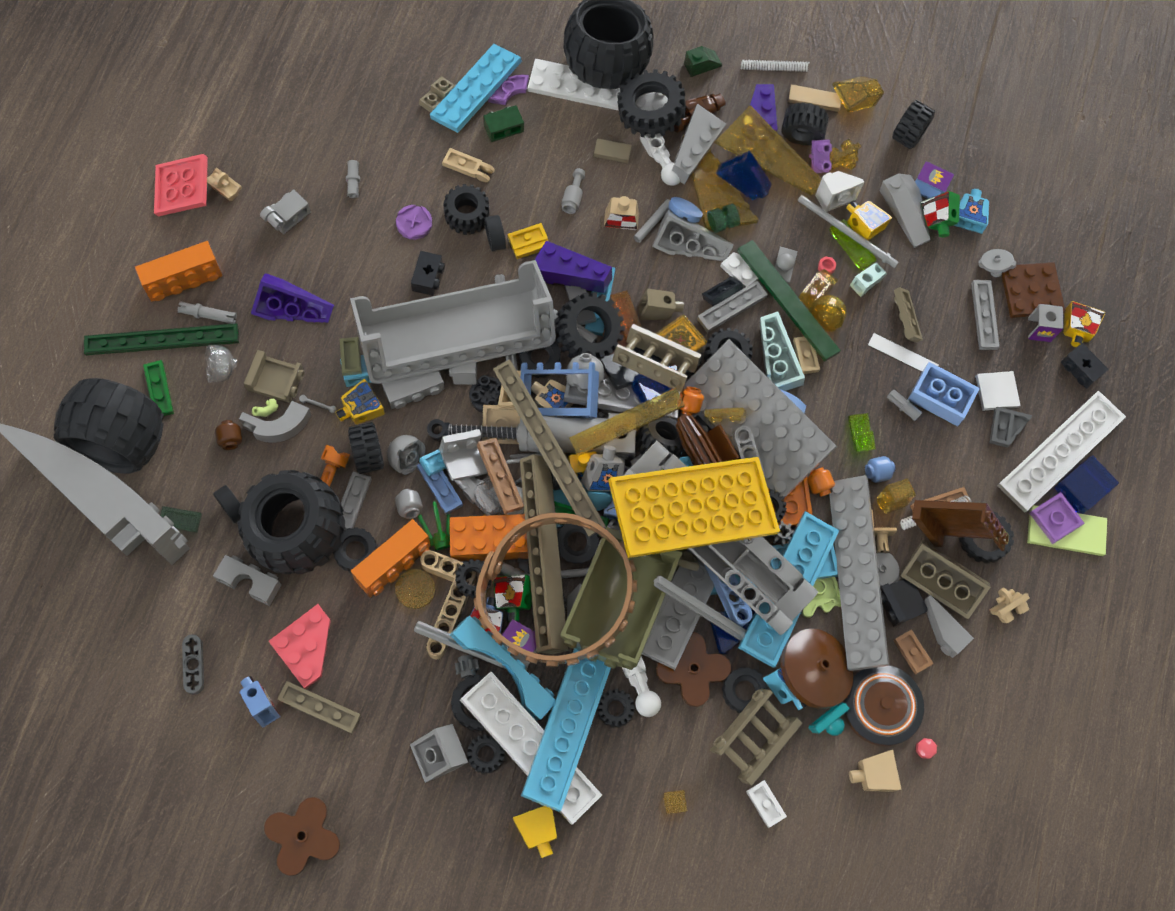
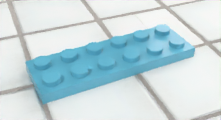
(475, 88)

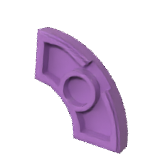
(511, 86)

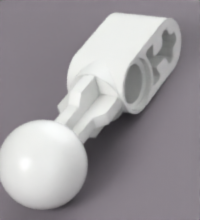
(661, 156)
(647, 701)

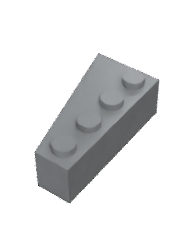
(698, 139)

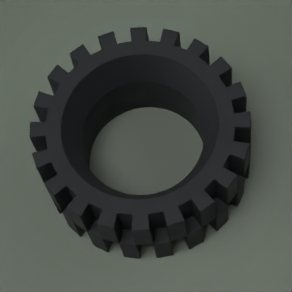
(568, 329)

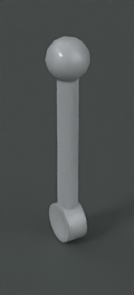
(303, 399)

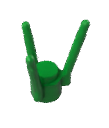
(440, 539)

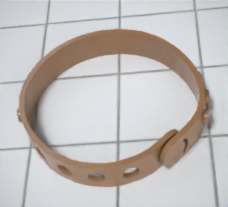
(493, 566)

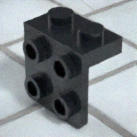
(902, 601)

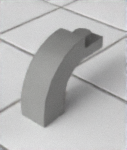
(280, 429)

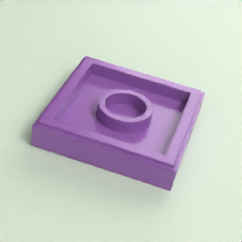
(1056, 518)

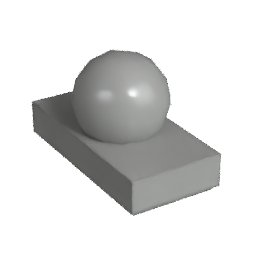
(785, 263)

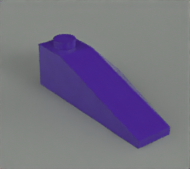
(286, 301)

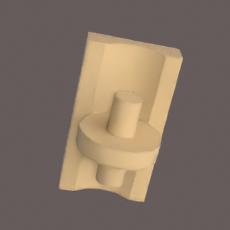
(223, 184)
(1007, 601)

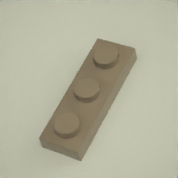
(907, 315)

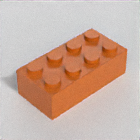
(178, 271)
(478, 535)
(391, 559)

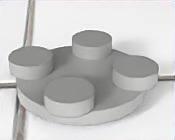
(997, 261)
(887, 568)

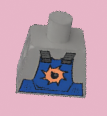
(601, 468)

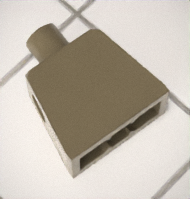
(658, 305)

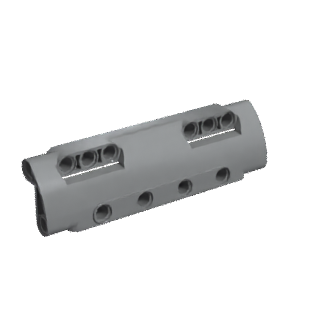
(752, 558)

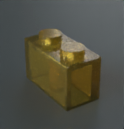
(896, 496)

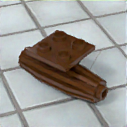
(703, 446)

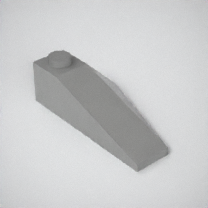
(905, 203)
(689, 239)

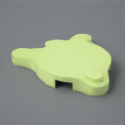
(826, 598)

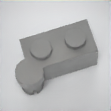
(286, 212)

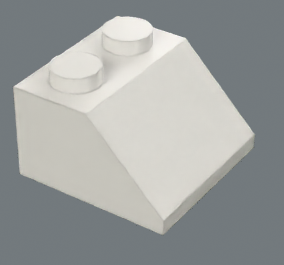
(837, 190)

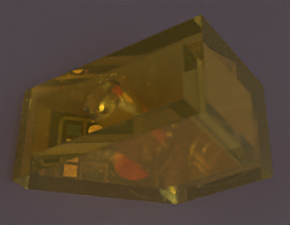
(818, 286)

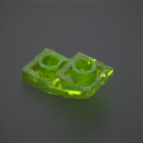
(861, 433)

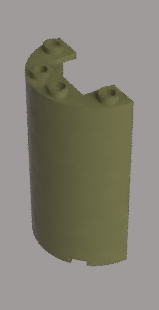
(603, 599)

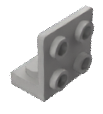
(462, 455)

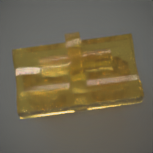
(847, 157)

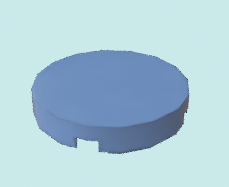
(684, 208)

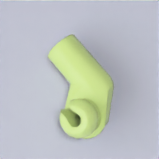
(271, 407)

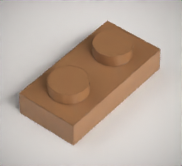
(913, 652)

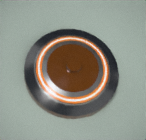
(884, 706)

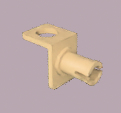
(882, 537)

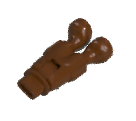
(710, 103)

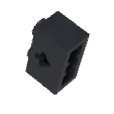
(427, 264)
(1084, 365)

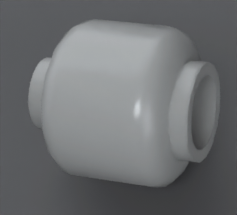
(408, 504)

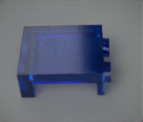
(1087, 485)

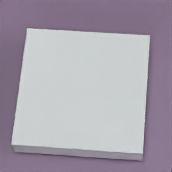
(997, 390)

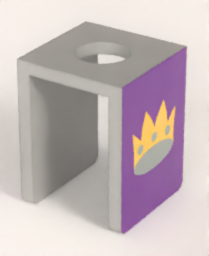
(1046, 328)

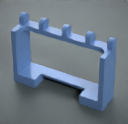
(593, 384)

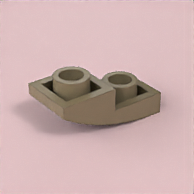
(436, 94)

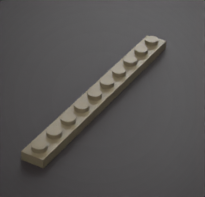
(547, 444)

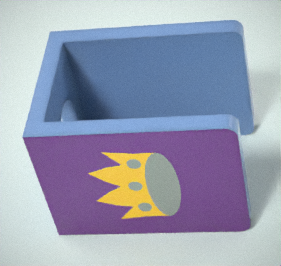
(933, 180)

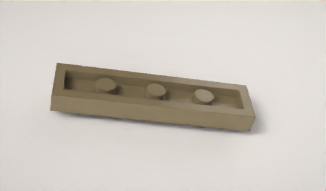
(319, 707)

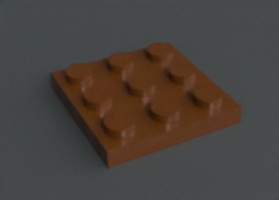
(1031, 285)

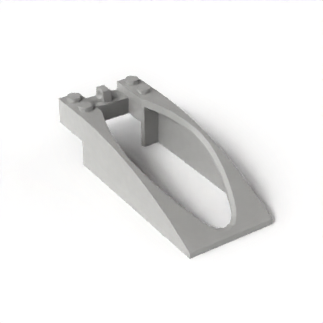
(100, 496)

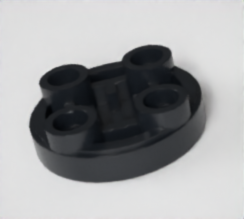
(485, 392)

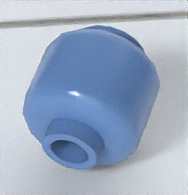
(879, 469)

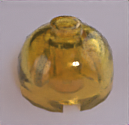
(829, 312)

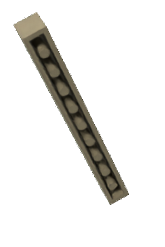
(543, 557)

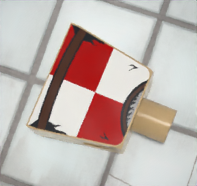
(622, 213)

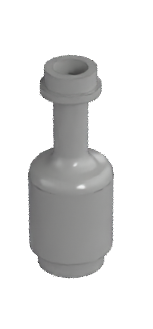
(573, 193)

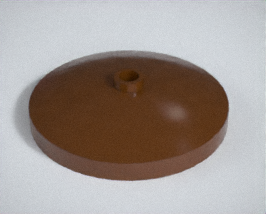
(816, 668)

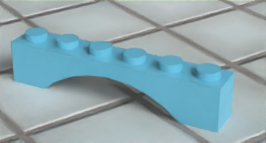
(533, 696)

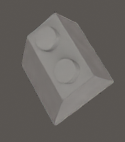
(438, 752)

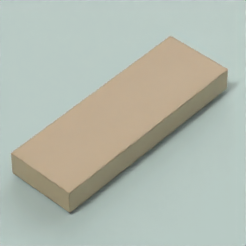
(823, 99)

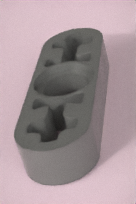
(200, 669)

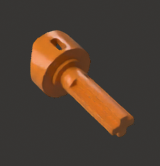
(333, 462)

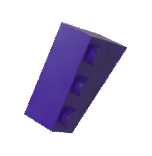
(764, 103)

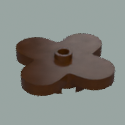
(695, 684)
(317, 841)

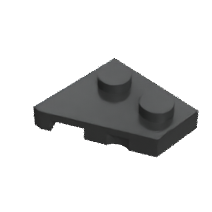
(1007, 426)

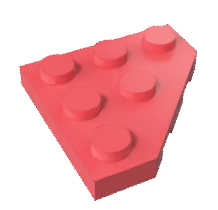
(304, 645)

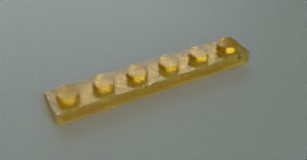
(626, 422)

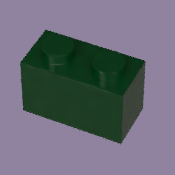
(503, 123)

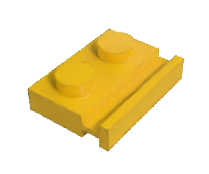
(527, 240)

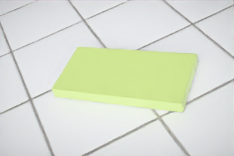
(1088, 538)

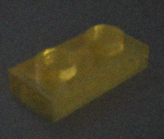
(717, 415)

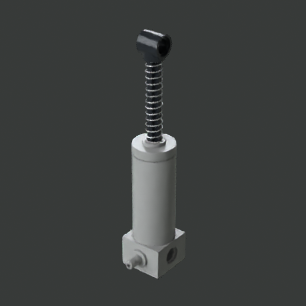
(561, 428)

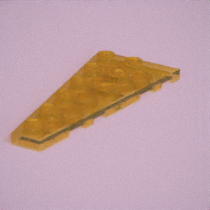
(769, 149)
(715, 192)

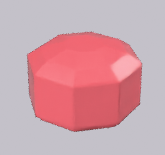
(828, 264)
(926, 748)

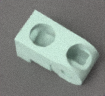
(867, 279)

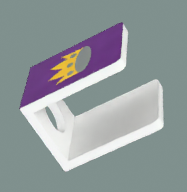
(522, 637)

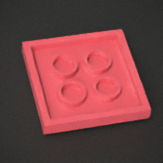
(180, 185)

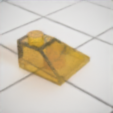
(858, 92)

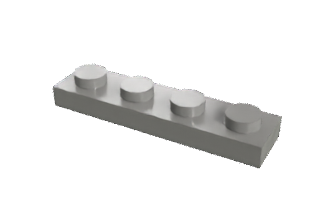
(732, 306)
(985, 315)

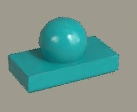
(830, 721)

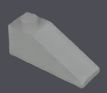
(947, 630)

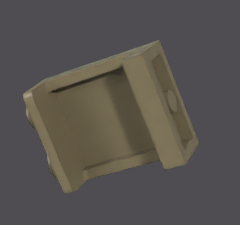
(274, 377)

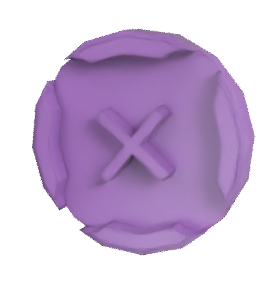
(414, 222)

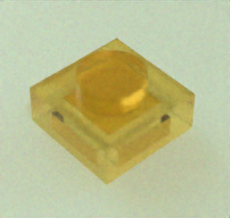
(675, 802)

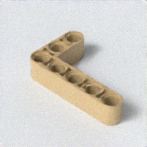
(451, 600)

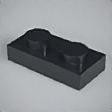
(722, 291)

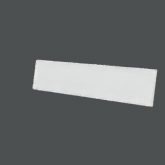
(899, 352)

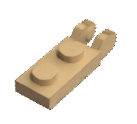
(467, 165)

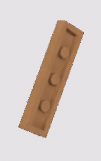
(500, 475)

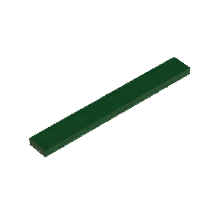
(788, 301)
(161, 339)

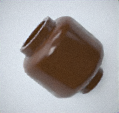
(228, 435)

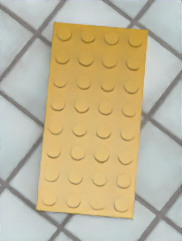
(693, 506)

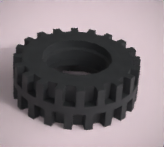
(657, 120)

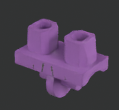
(821, 156)

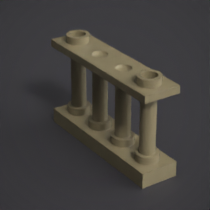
(661, 347)
(775, 741)

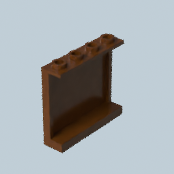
(958, 520)

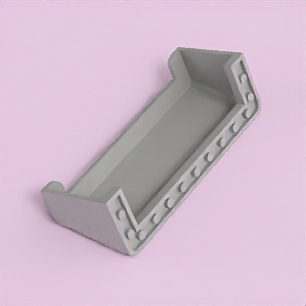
(455, 327)

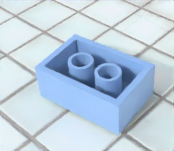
(943, 394)

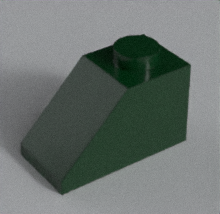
(701, 60)

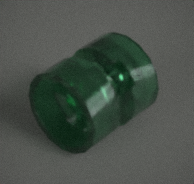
(724, 217)

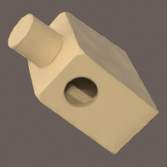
(877, 773)

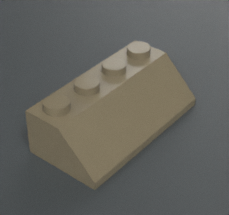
(945, 579)

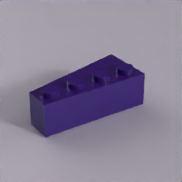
(572, 268)

